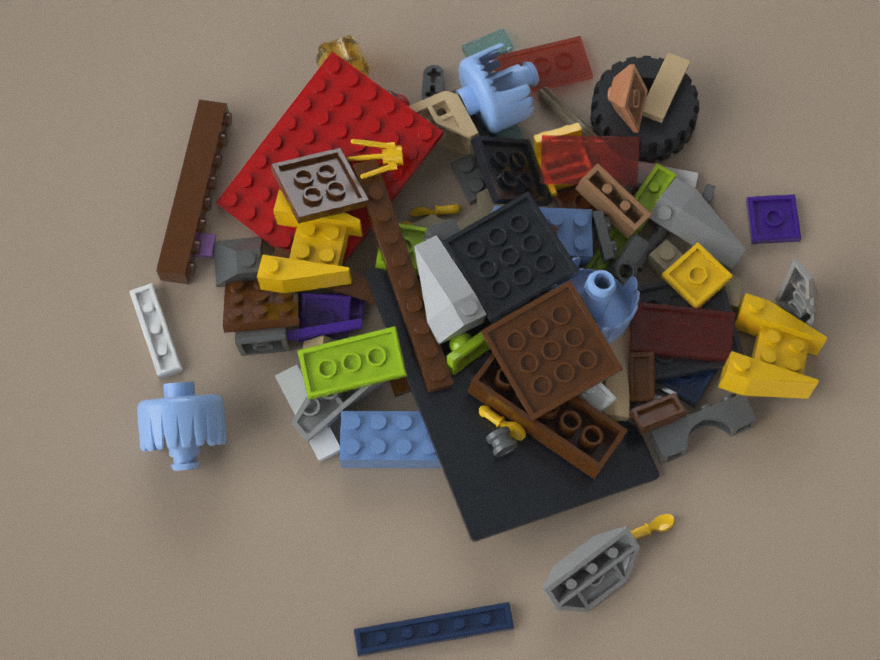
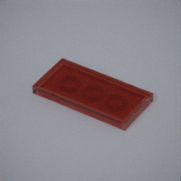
(555, 62)
(572, 157)
(682, 332)

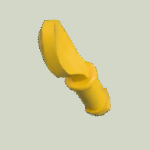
(439, 210)
(516, 429)
(661, 523)

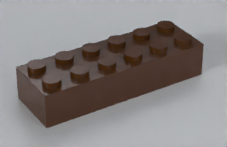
(572, 430)

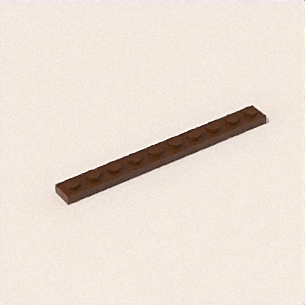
(403, 278)

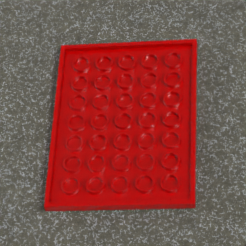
(326, 116)

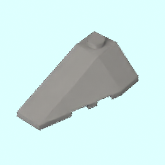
(690, 217)
(446, 294)
(799, 294)
(322, 412)

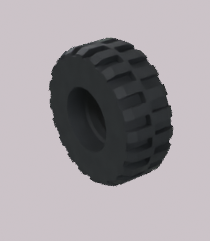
(655, 138)

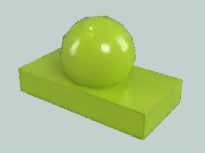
(465, 351)

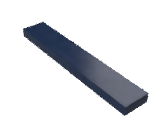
(433, 629)

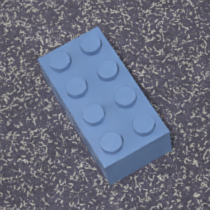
(574, 230)
(385, 440)

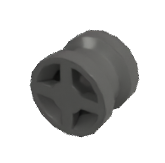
(501, 441)

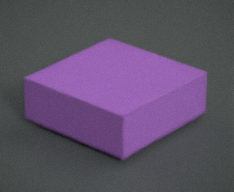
(207, 245)

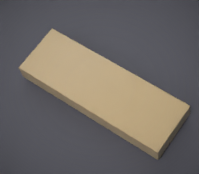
(665, 87)

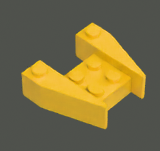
(315, 253)
(777, 353)

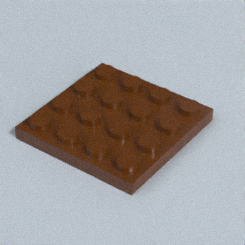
(551, 350)

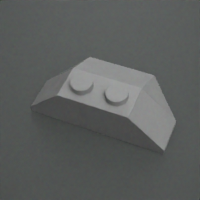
(592, 571)

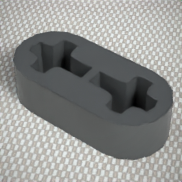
(427, 86)

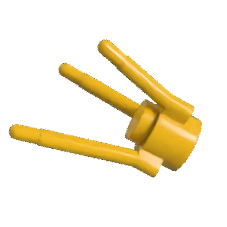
(390, 156)

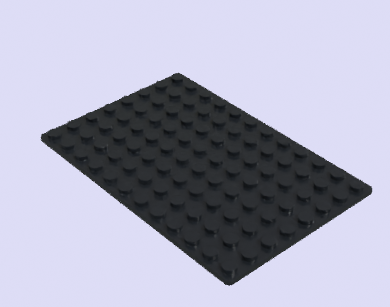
(507, 489)

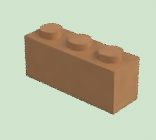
(608, 195)

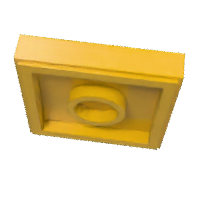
(697, 276)

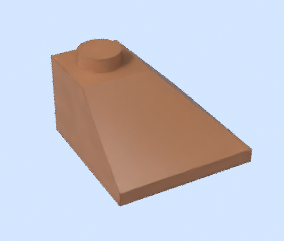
(628, 96)

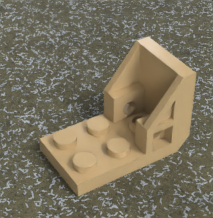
(448, 112)

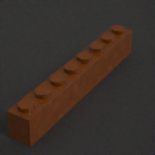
(194, 192)

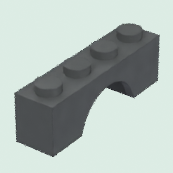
(730, 415)

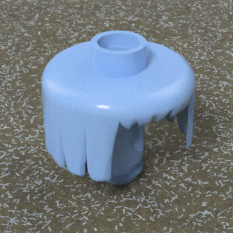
(498, 95)
(607, 299)
(184, 422)

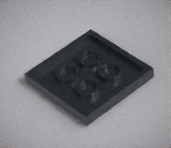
(510, 169)

